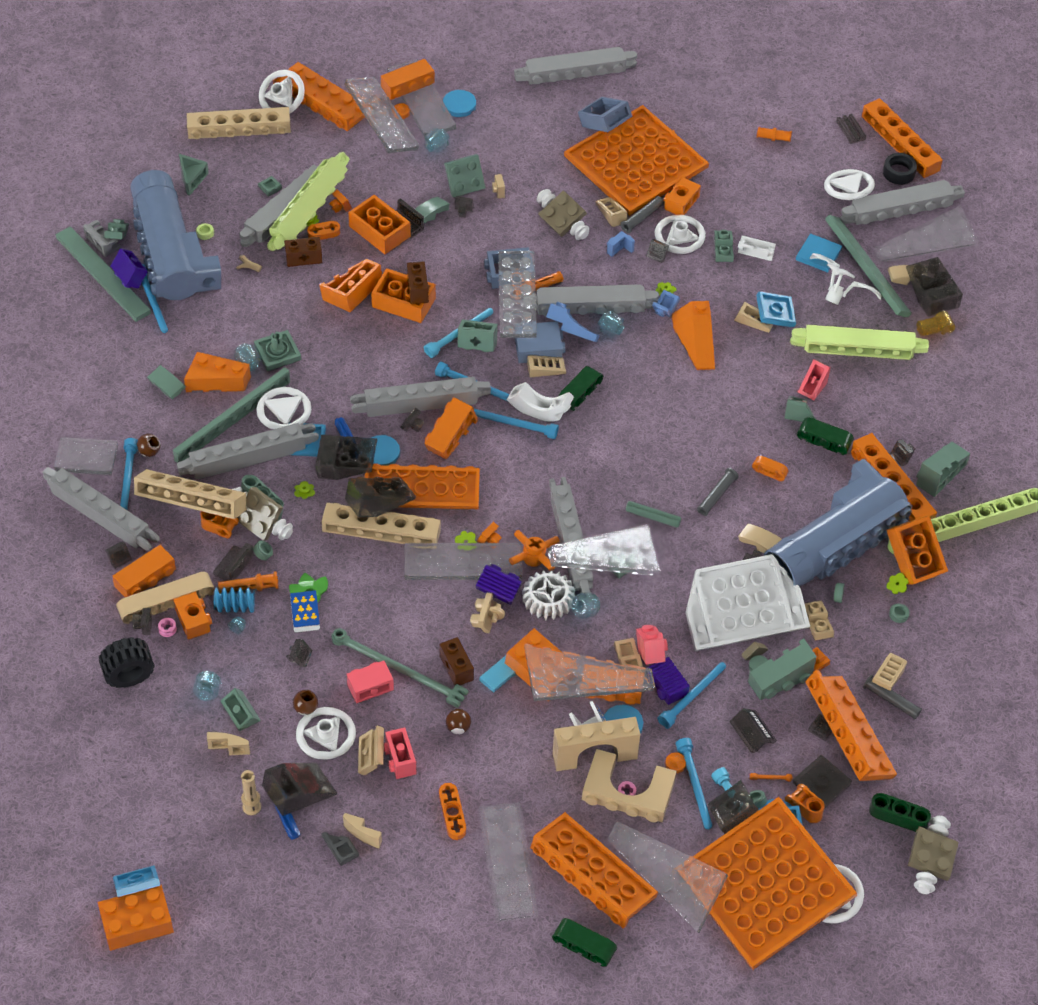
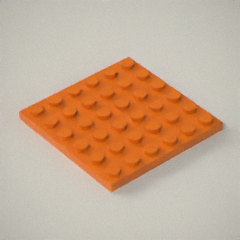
(632, 163)
(774, 883)

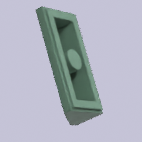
(240, 709)

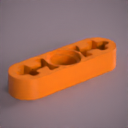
(455, 803)

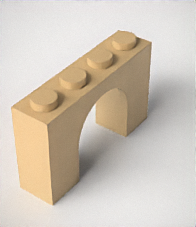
(572, 740)
(649, 804)

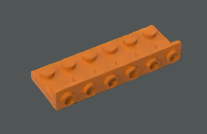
(325, 98)
(434, 485)
(850, 727)
(593, 869)

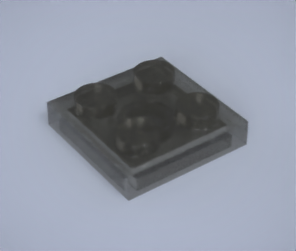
(823, 780)
(732, 807)

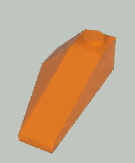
(695, 332)

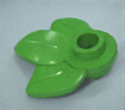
(307, 583)

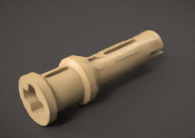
(250, 797)

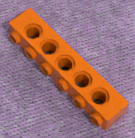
(901, 137)
(874, 453)

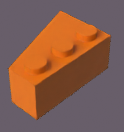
(352, 287)
(216, 373)
(450, 428)

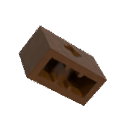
(303, 251)
(417, 282)
(456, 661)

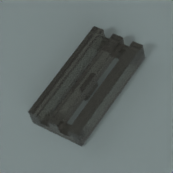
(852, 127)

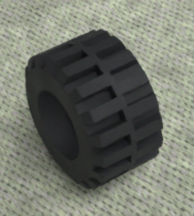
(126, 662)

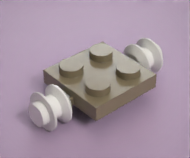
(562, 214)
(262, 516)
(932, 854)

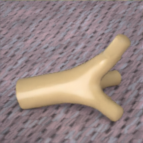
(249, 264)

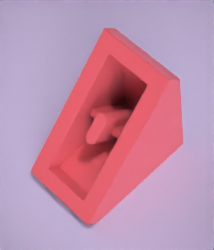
(814, 380)

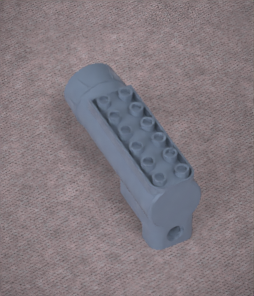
(169, 250)
(851, 526)

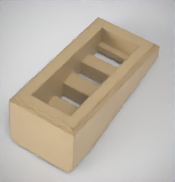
(615, 215)
(745, 319)
(537, 371)
(890, 669)

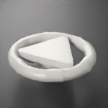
(282, 91)
(849, 184)
(681, 234)
(283, 407)
(325, 733)
(852, 911)

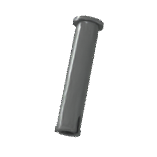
(642, 214)
(716, 493)
(893, 698)

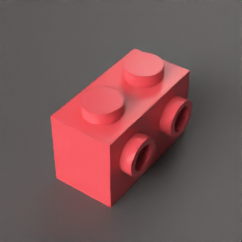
(651, 644)
(370, 681)
(400, 752)

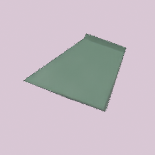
(192, 172)
(797, 409)

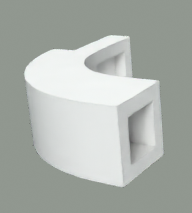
(539, 406)

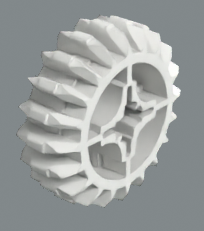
(540, 601)

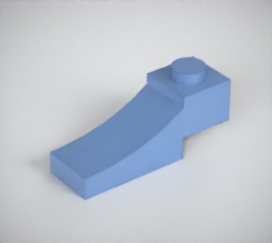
(561, 314)

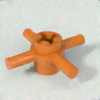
(534, 550)

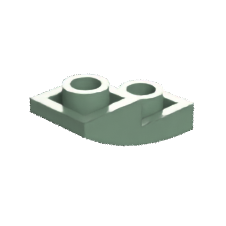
(431, 207)
(116, 229)
(723, 246)
(166, 382)

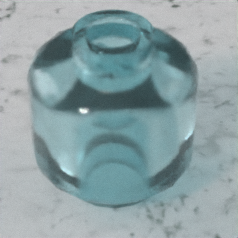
(436, 140)
(611, 324)
(247, 354)
(585, 605)
(207, 685)

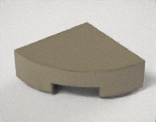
(754, 650)

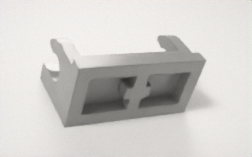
(96, 237)

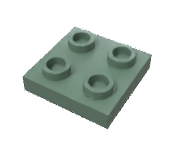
(464, 175)
(277, 350)

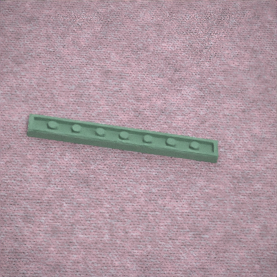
(868, 266)
(103, 274)
(230, 416)

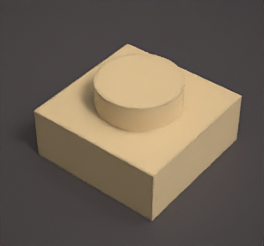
(498, 186)

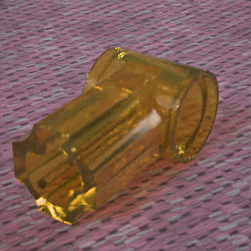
(940, 322)

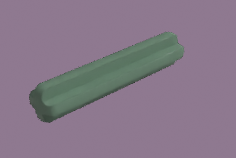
(653, 514)

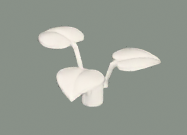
(835, 291)

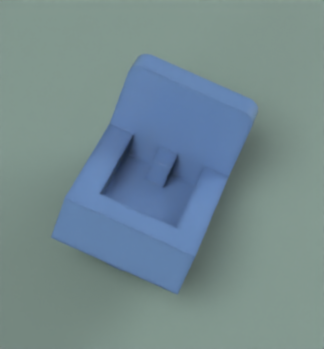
(619, 242)
(666, 304)

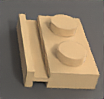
(371, 750)

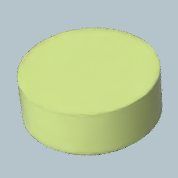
(205, 231)

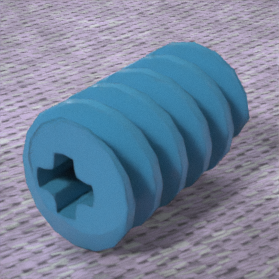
(234, 600)

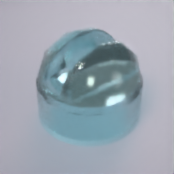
(237, 622)

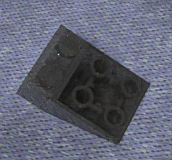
(934, 286)
(344, 456)
(377, 495)
(296, 786)

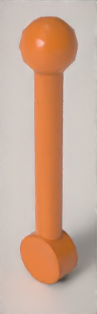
(754, 776)

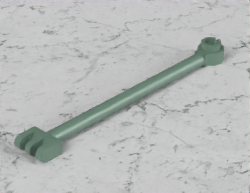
(452, 694)

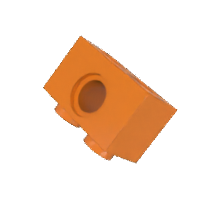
(682, 197)
(192, 605)

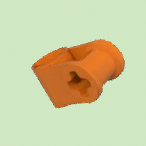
(218, 524)
(807, 801)

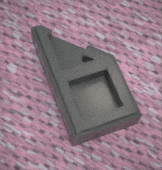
(341, 848)

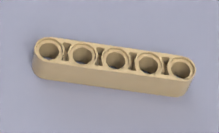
(162, 597)

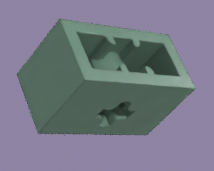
(477, 335)

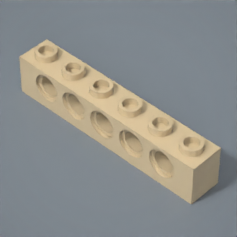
(238, 123)
(190, 494)
(344, 521)

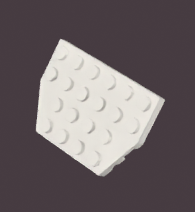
(743, 603)

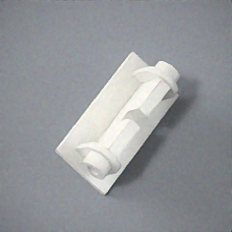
(756, 248)

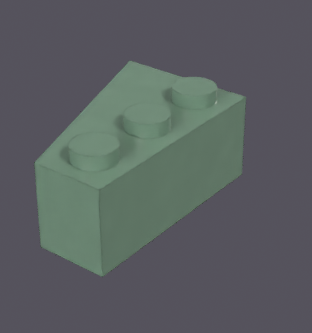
(941, 468)
(784, 672)

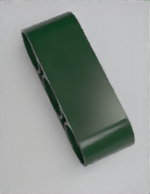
(582, 385)
(825, 435)
(892, 805)
(585, 941)

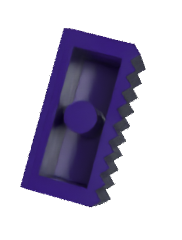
(128, 269)
(501, 585)
(669, 681)

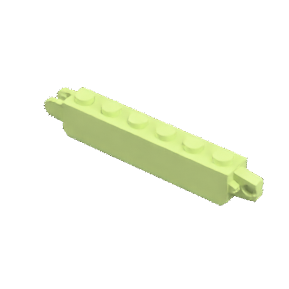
(308, 200)
(859, 342)

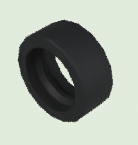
(899, 177)

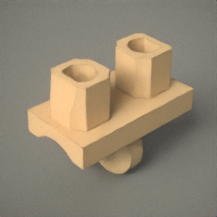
(489, 611)

